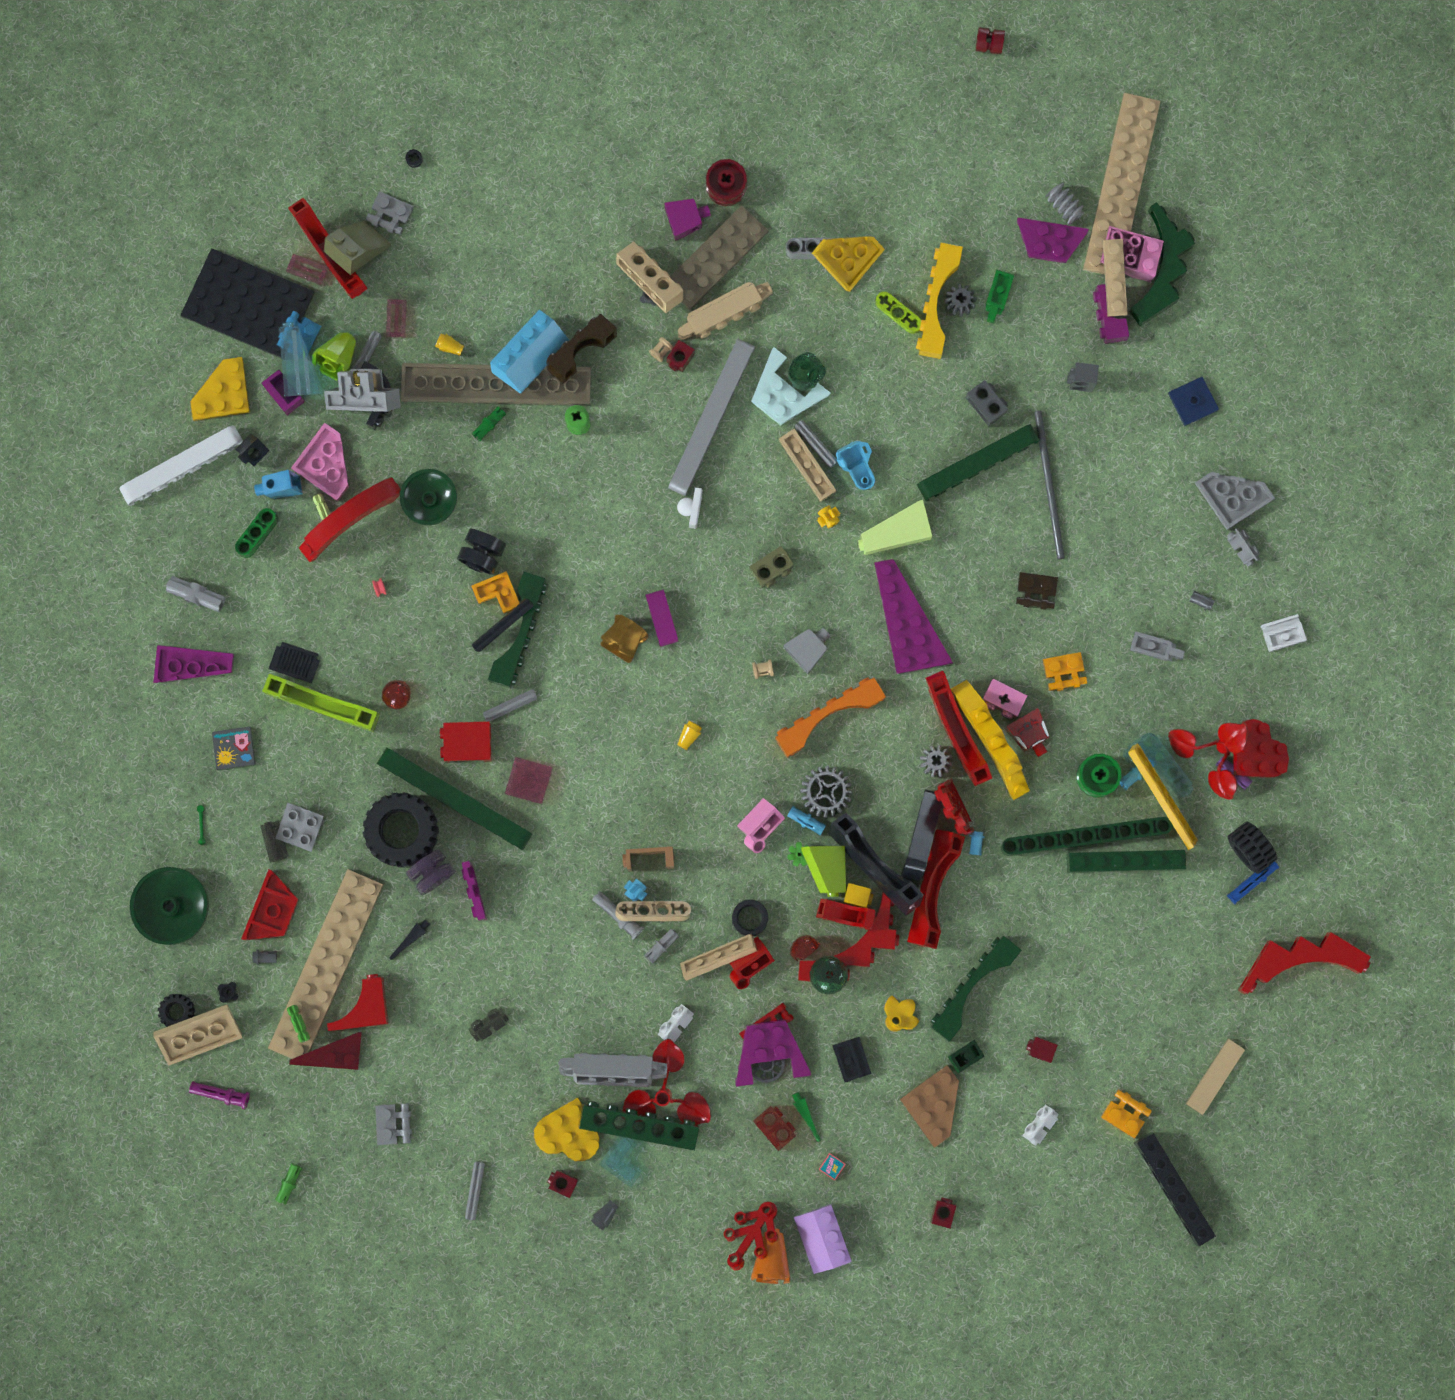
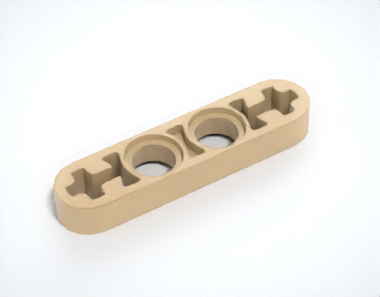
(652, 907)

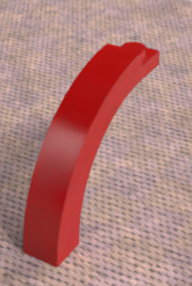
(316, 235)
(347, 515)
(956, 730)

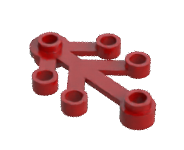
(753, 1232)

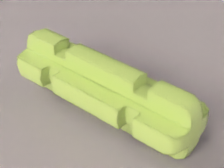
(321, 506)

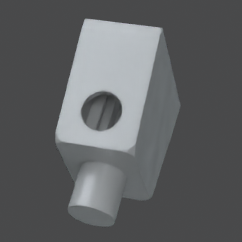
(807, 648)

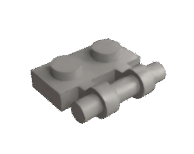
(393, 208)
(387, 1126)

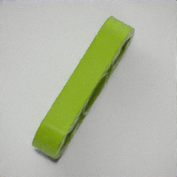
(891, 299)

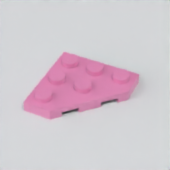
(324, 463)

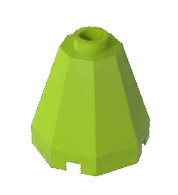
(335, 355)

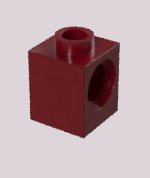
(680, 348)
(1041, 1049)
(571, 1183)
(946, 1221)

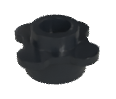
(224, 997)

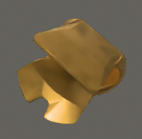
(623, 638)

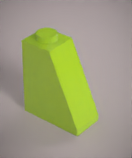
(827, 868)

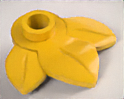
(902, 1012)

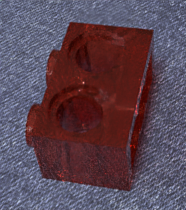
(770, 1131)

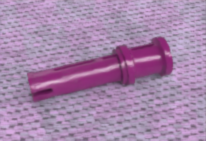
(231, 1096)

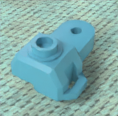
(855, 461)

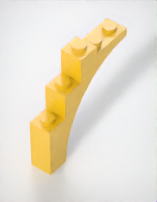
(992, 738)

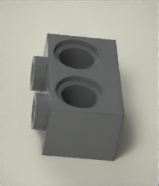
(1083, 377)
(982, 405)

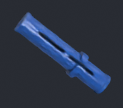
(1235, 896)

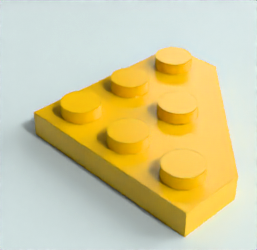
(848, 257)
(223, 392)

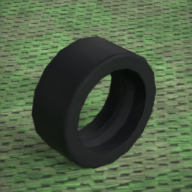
(749, 903)

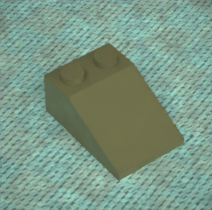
(355, 245)

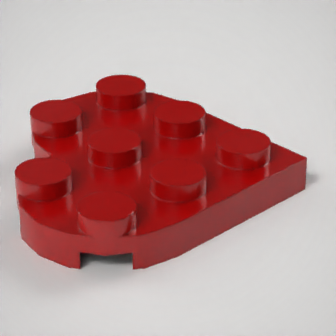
(1261, 754)
(954, 806)

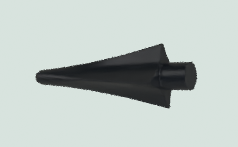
(416, 932)

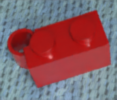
(749, 965)

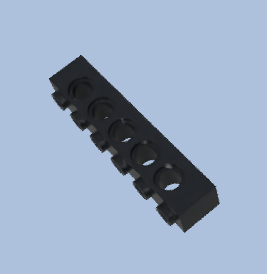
(1174, 1189)

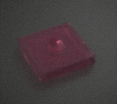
(528, 780)

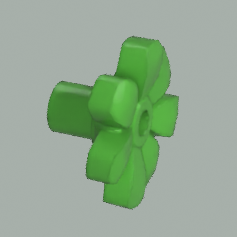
(794, 855)

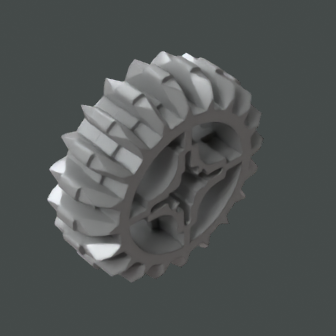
(840, 782)

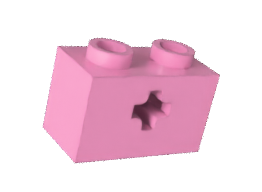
(1014, 698)

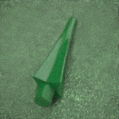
(802, 1107)

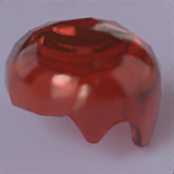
(396, 694)
(803, 947)

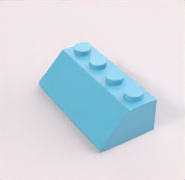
(528, 351)

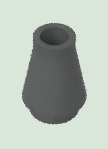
(604, 1215)

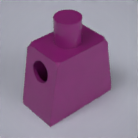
(685, 217)

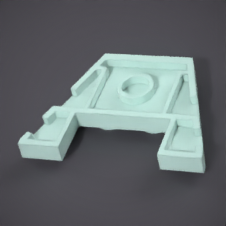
(778, 397)

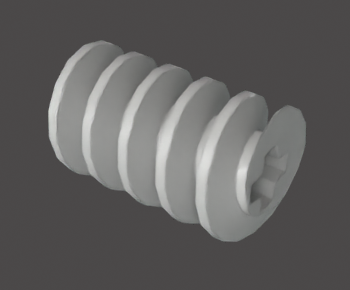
(1065, 203)

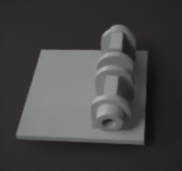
(299, 827)

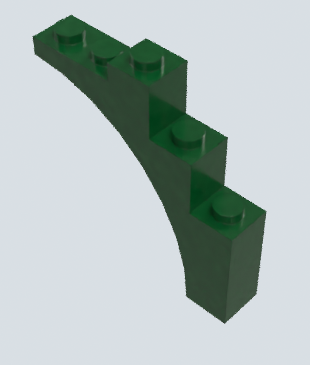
(1171, 268)

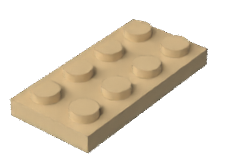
(197, 1035)

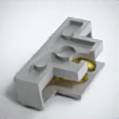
(362, 392)

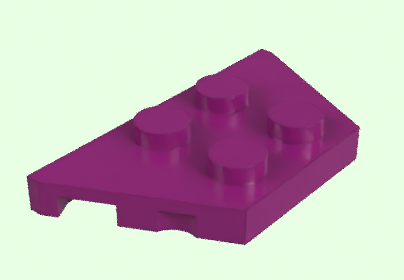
(1050, 240)

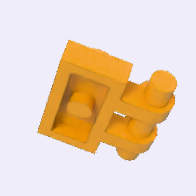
(1064, 665)
(1121, 1118)

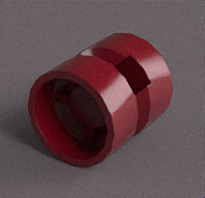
(996, 43)

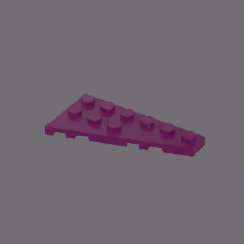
(909, 630)

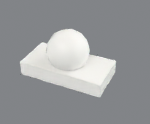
(691, 507)

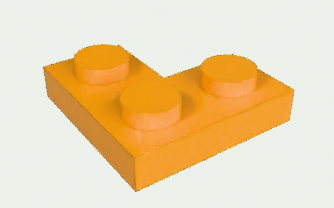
(499, 587)

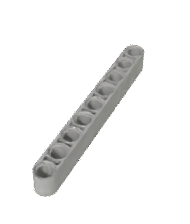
(711, 417)

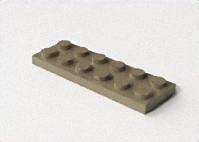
(718, 255)

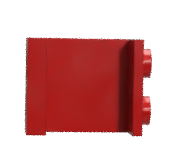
(466, 741)

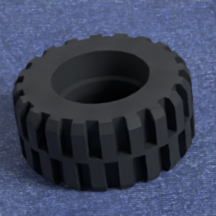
(374, 829)

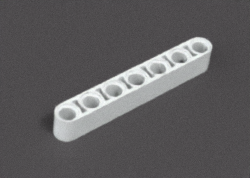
(181, 464)

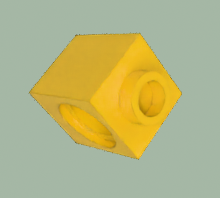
(858, 895)

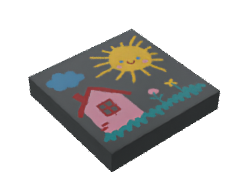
(233, 748)

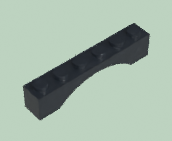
(896, 888)

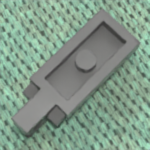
(1155, 647)

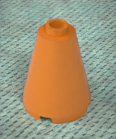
(775, 1264)

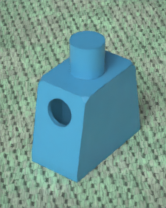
(279, 485)

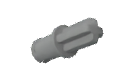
(661, 946)

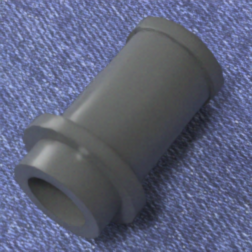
(1202, 600)
(264, 957)

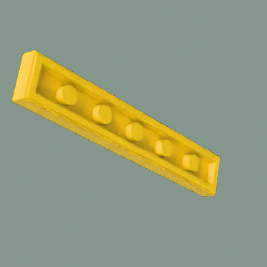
(1163, 796)

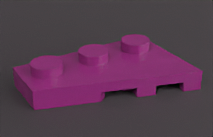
(473, 891)

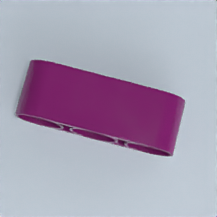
(661, 618)

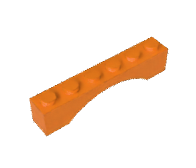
(864, 696)

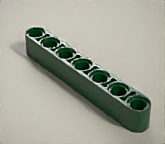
(978, 461)

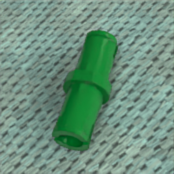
(488, 423)

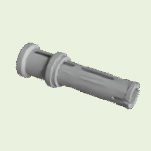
(609, 907)

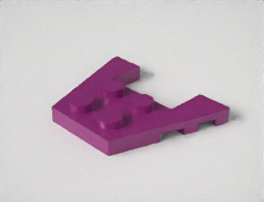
(768, 1043)

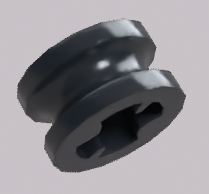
(417, 163)

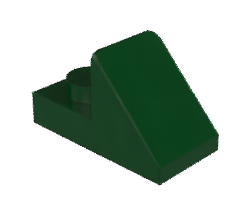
(966, 1056)

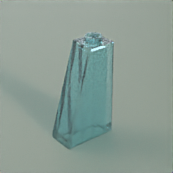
(297, 367)

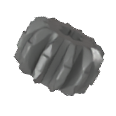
(954, 303)

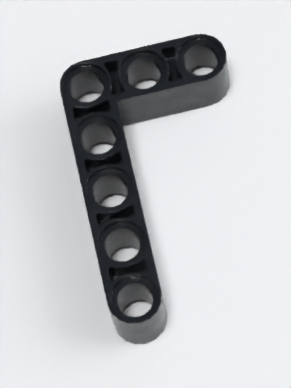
(922, 838)

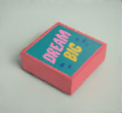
(832, 1166)

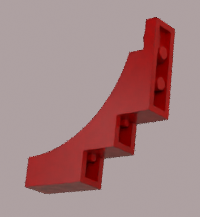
(1275, 959)

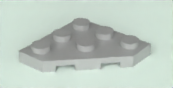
(1233, 497)

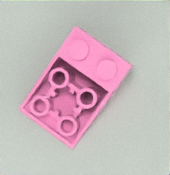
(1140, 253)

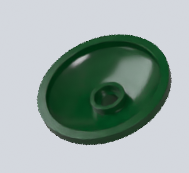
(427, 484)

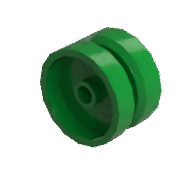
(1106, 767)

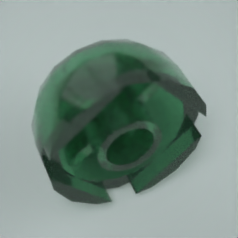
(819, 977)

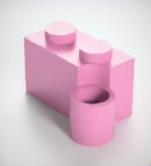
(760, 824)

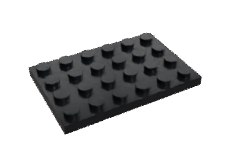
(244, 301)

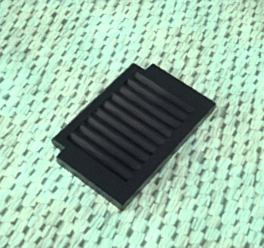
(294, 662)

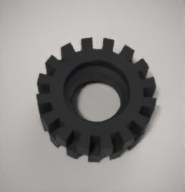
(166, 1004)

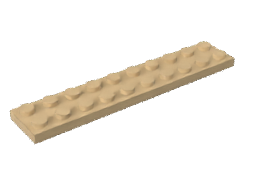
(1123, 173)
(327, 962)

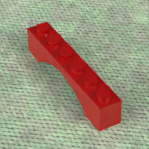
(944, 852)

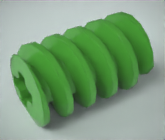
(572, 420)

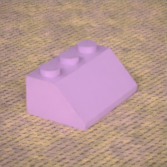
(822, 1239)

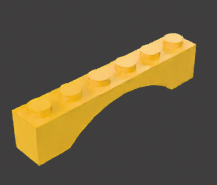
(947, 263)

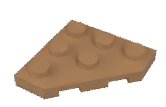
(934, 1105)

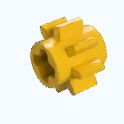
(828, 516)

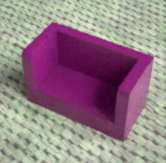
(275, 388)

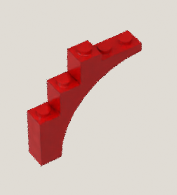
(860, 953)

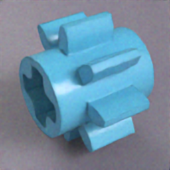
(635, 890)

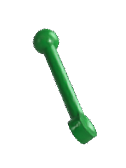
(200, 809)

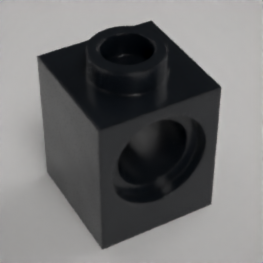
(259, 452)

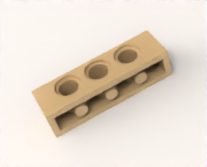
(664, 298)

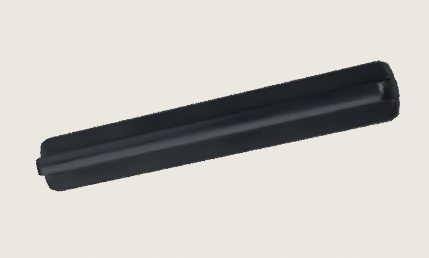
(502, 625)

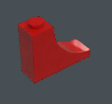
(370, 1008)

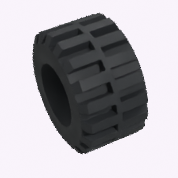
(1252, 847)

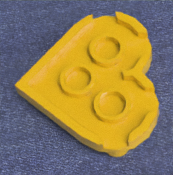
(561, 1133)

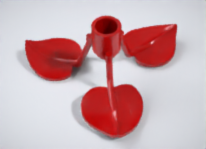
(1232, 739)
(693, 1106)

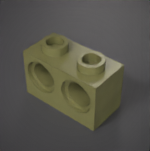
(768, 563)

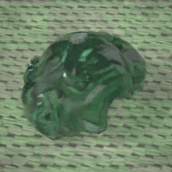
(806, 371)

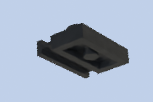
(851, 1059)

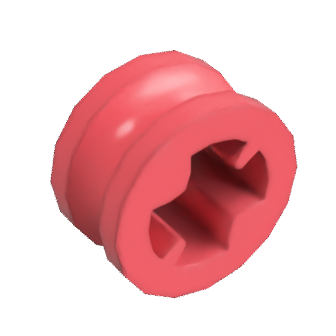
(379, 587)

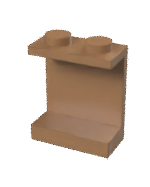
(668, 851)

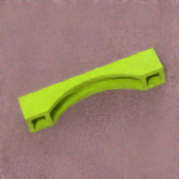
(321, 703)

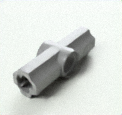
(195, 593)

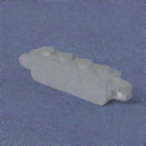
(612, 1069)

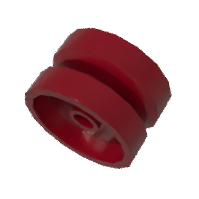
(726, 182)

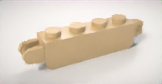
(724, 309)

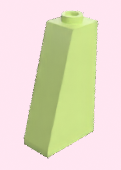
(900, 530)

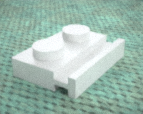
(1283, 633)

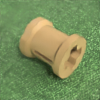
(666, 347)
(763, 669)

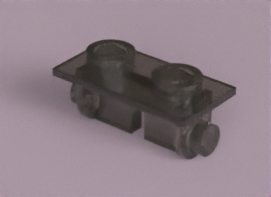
(275, 848)
(495, 1018)

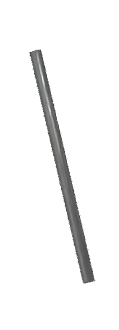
(1049, 485)

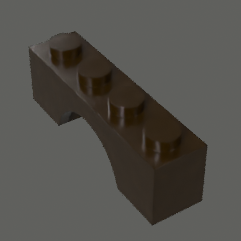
(597, 333)

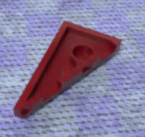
(338, 1054)

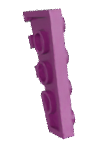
(187, 663)

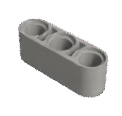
(802, 244)

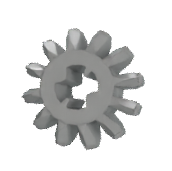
(929, 760)

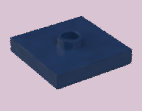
(1193, 401)

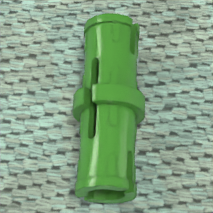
(288, 1183)

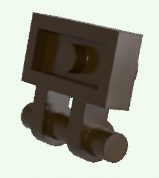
(1039, 585)

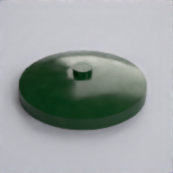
(169, 906)

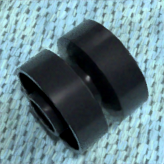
(479, 556)

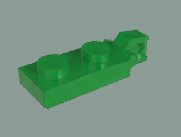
(998, 294)

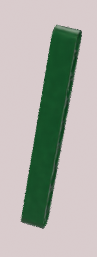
(454, 798)
(1095, 832)

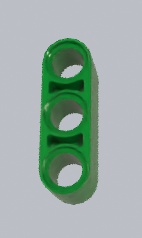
(255, 542)

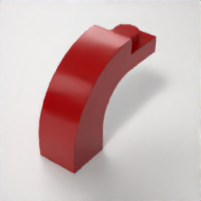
(846, 914)

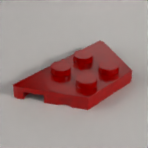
(271, 910)

